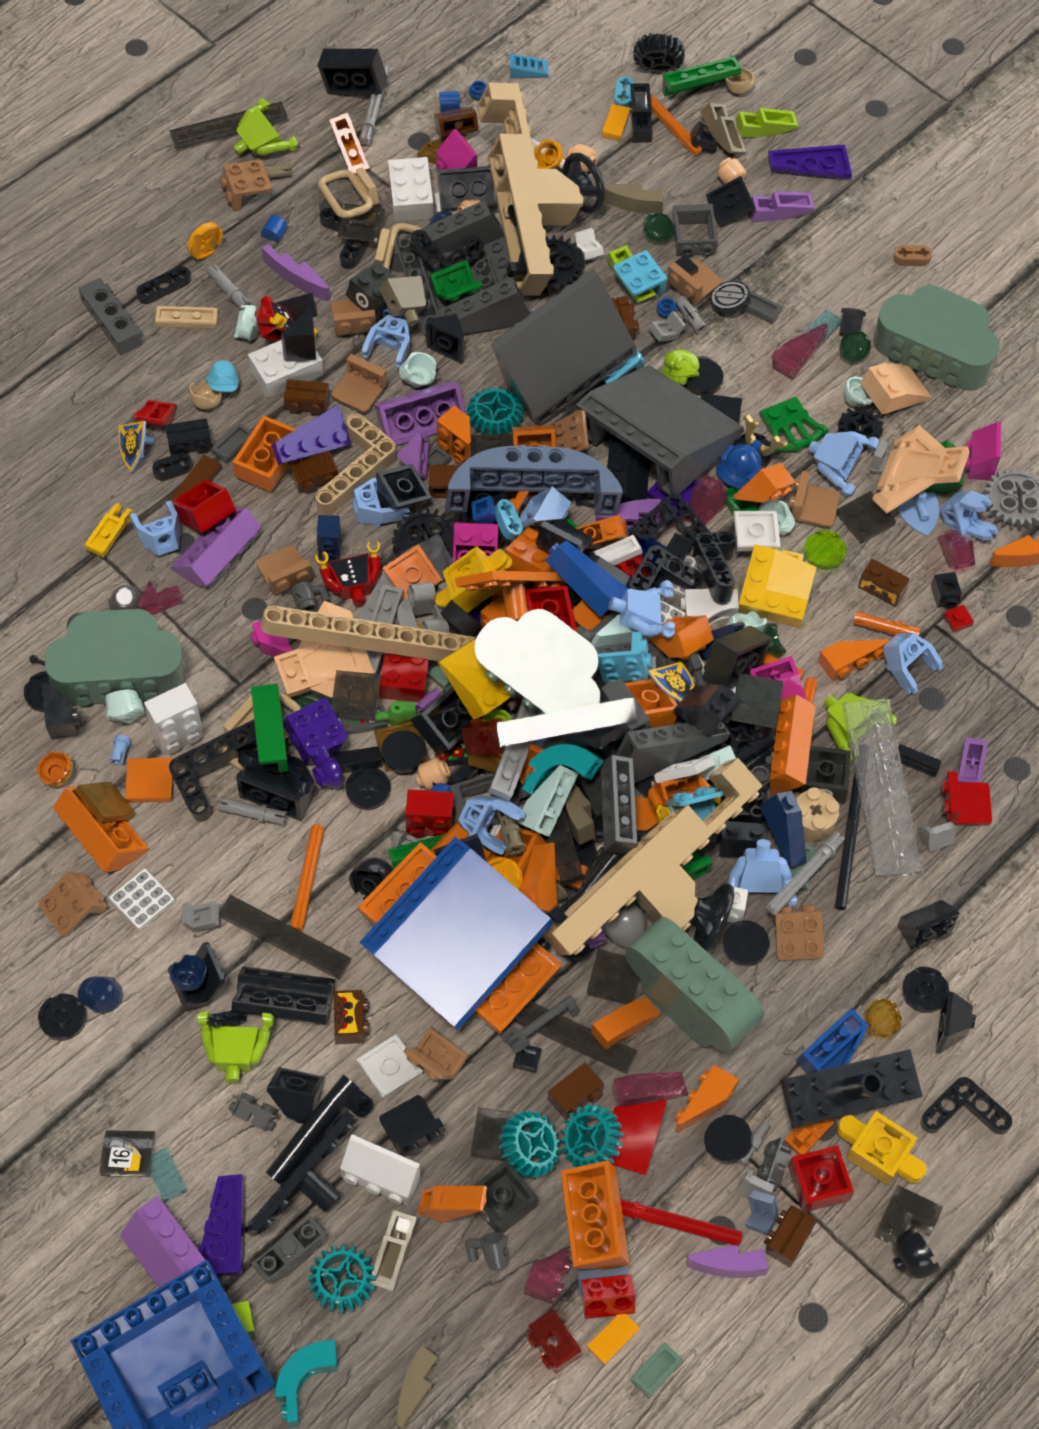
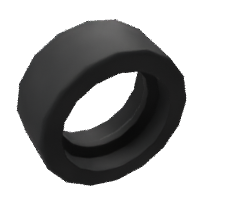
(460, 619)

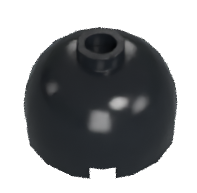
(369, 875)
(914, 1255)

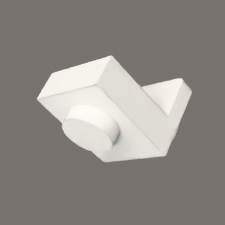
(589, 246)
(739, 904)

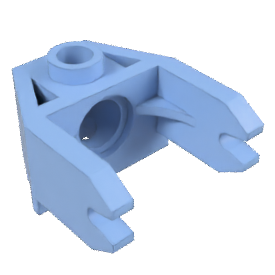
(381, 335)
(368, 509)
(961, 515)
(156, 533)
(903, 651)
(478, 815)

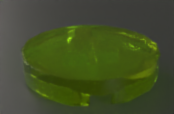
(825, 550)

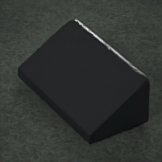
(299, 305)
(355, 759)

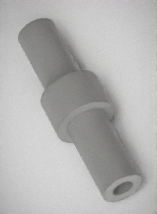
(757, 1141)

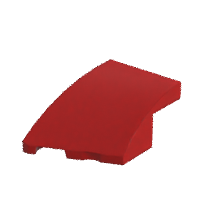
(640, 1129)

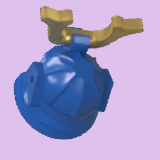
(743, 462)

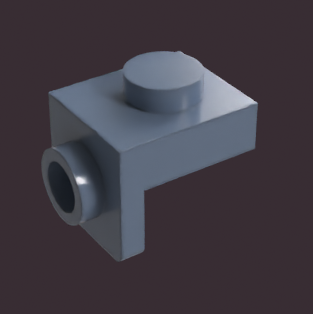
(763, 1211)

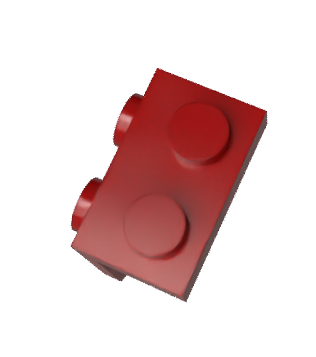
(966, 801)

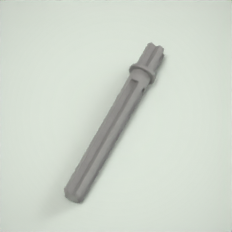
(368, 126)
(825, 851)

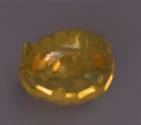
(883, 1018)

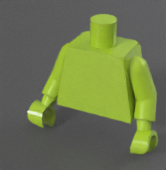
(259, 134)
(836, 719)
(234, 1047)

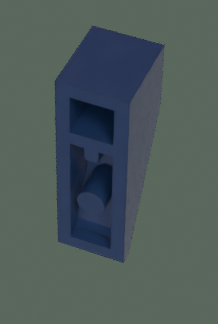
(786, 825)

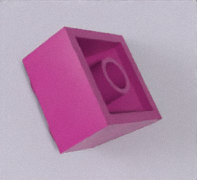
(455, 153)
(984, 452)

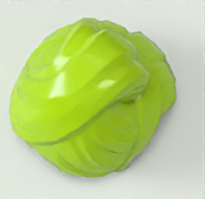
(680, 366)

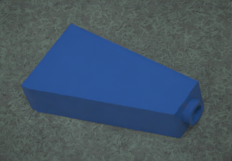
(585, 577)

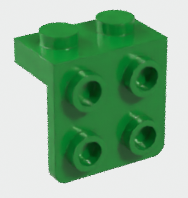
(453, 281)

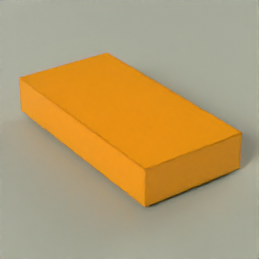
(616, 122)
(613, 1338)

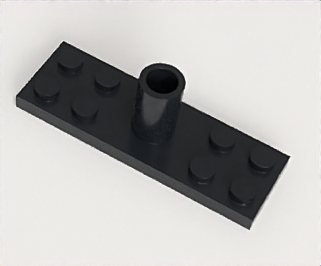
(851, 1088)
(305, 1179)

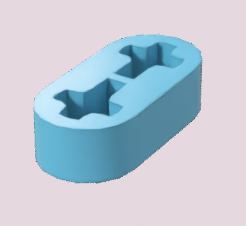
(620, 92)
(508, 519)

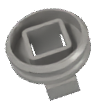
(422, 601)

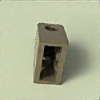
(404, 297)

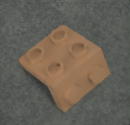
(242, 180)
(695, 286)
(350, 318)
(360, 384)
(572, 432)
(813, 503)
(284, 569)
(71, 901)
(799, 933)
(437, 1055)

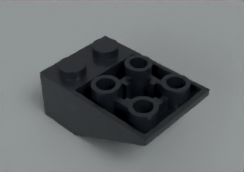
(745, 828)

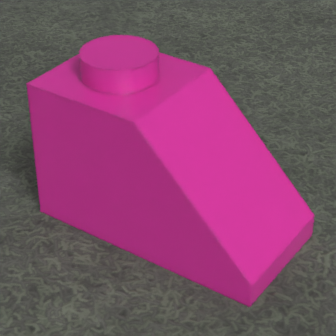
(269, 644)

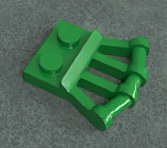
(788, 415)

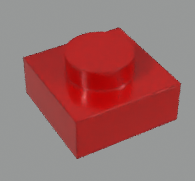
(958, 618)

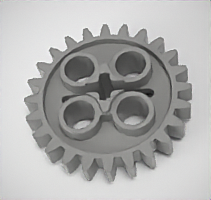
(1002, 498)

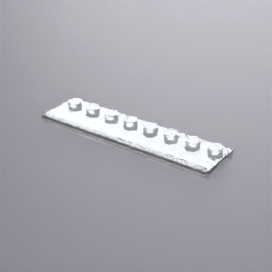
(882, 788)

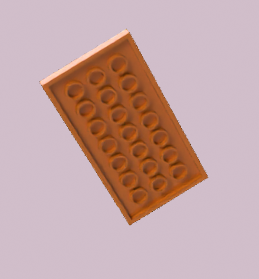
(514, 990)

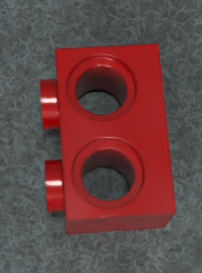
(608, 1296)

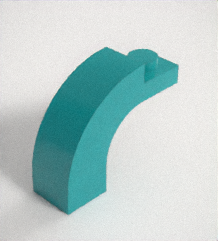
(566, 755)
(306, 1362)

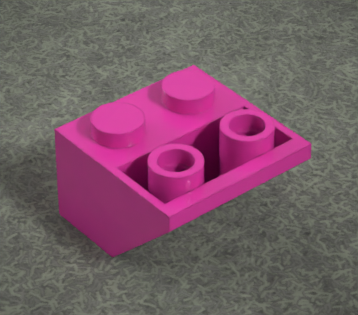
(469, 535)
(785, 671)

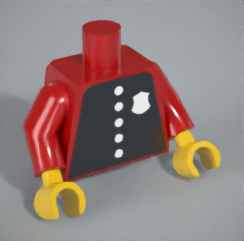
(273, 319)
(352, 575)

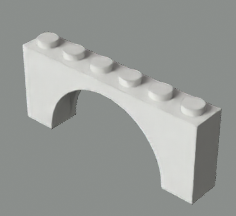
(701, 602)

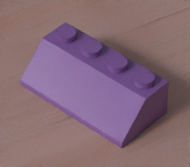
(417, 411)
(216, 547)
(160, 1243)

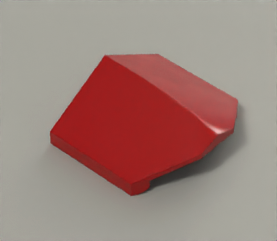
(156, 413)

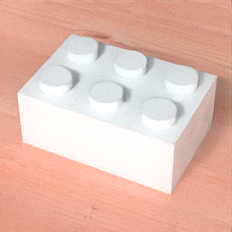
(410, 189)
(273, 371)
(174, 719)

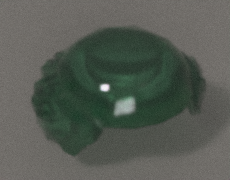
(658, 227)
(854, 346)
(775, 647)

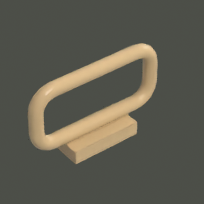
(362, 184)
(386, 242)
(246, 714)

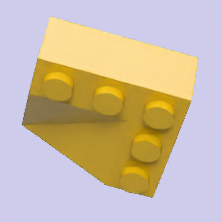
(776, 586)
(470, 681)

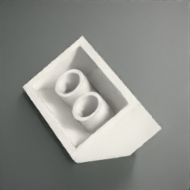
(380, 1171)

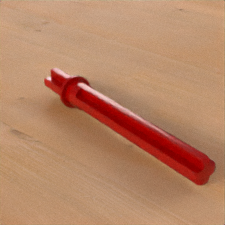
(680, 1222)

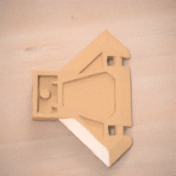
(916, 466)
(315, 664)

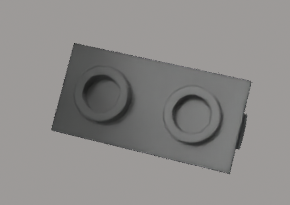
(262, 1113)
(775, 1154)

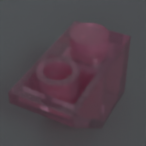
(707, 498)
(957, 549)
(545, 1276)

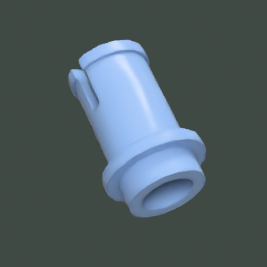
(120, 747)

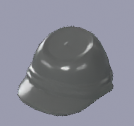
(124, 598)

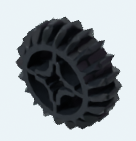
(659, 52)

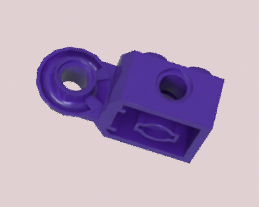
(316, 737)

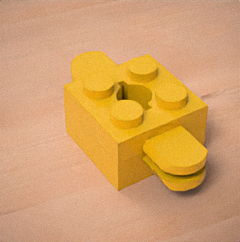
(471, 563)
(891, 1148)

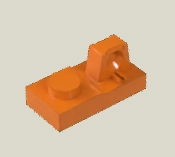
(805, 1137)

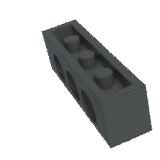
(110, 316)
(618, 804)

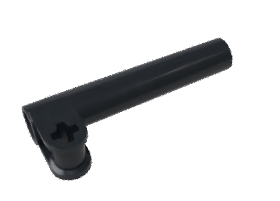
(341, 1095)

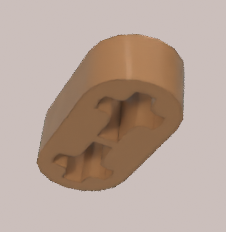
(912, 255)

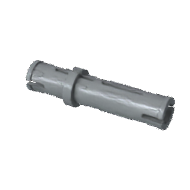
(234, 293)
(262, 813)

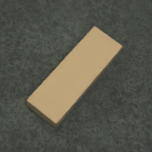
(186, 317)

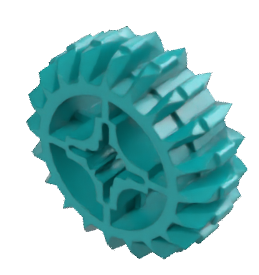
(482, 410)
(579, 1138)
(537, 1143)
(351, 1281)

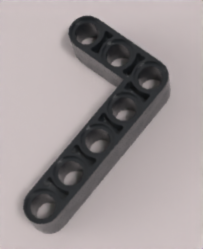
(213, 760)

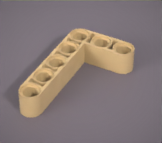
(374, 454)

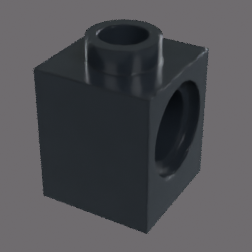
(943, 583)

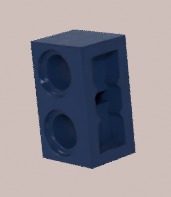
(329, 537)

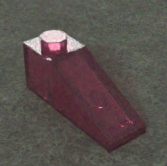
(797, 351)
(648, 1088)

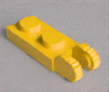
(108, 531)

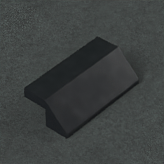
(283, 994)

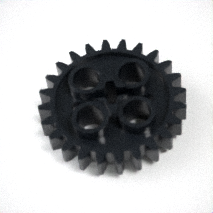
(565, 254)
(413, 524)

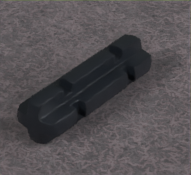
(226, 1018)

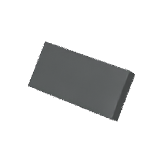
(763, 308)
(231, 444)

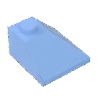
(545, 506)

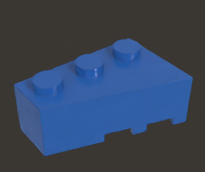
(835, 1045)

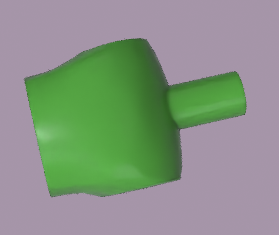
(398, 712)

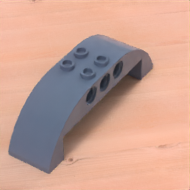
(534, 471)

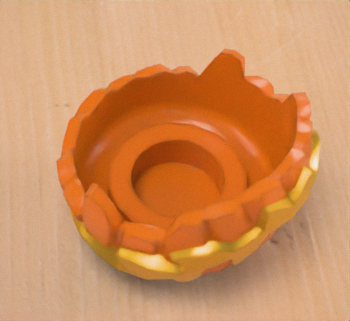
(55, 769)

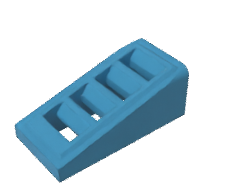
(521, 66)

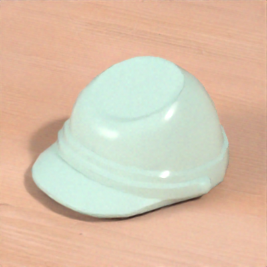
(855, 393)

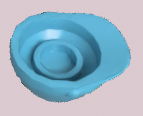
(223, 377)

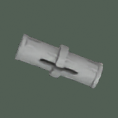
(688, 311)

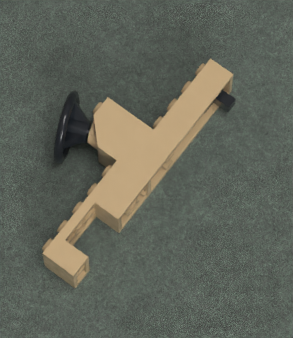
(531, 195)
(654, 874)

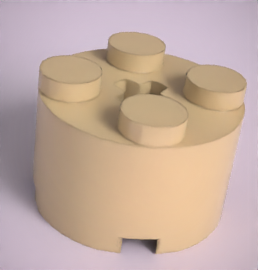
(819, 814)

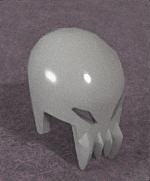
(627, 925)

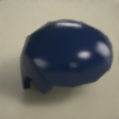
(188, 973)

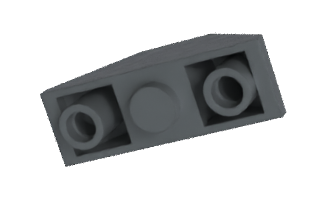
(290, 1251)

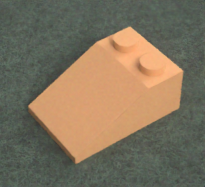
(893, 387)

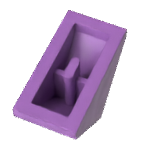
(417, 453)
(972, 760)

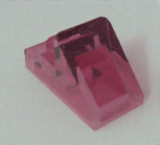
(160, 601)

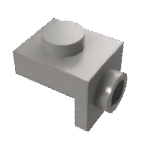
(667, 329)
(200, 916)

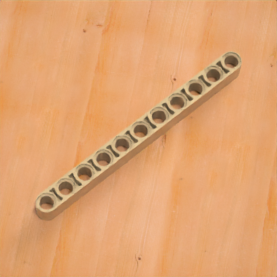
(352, 628)

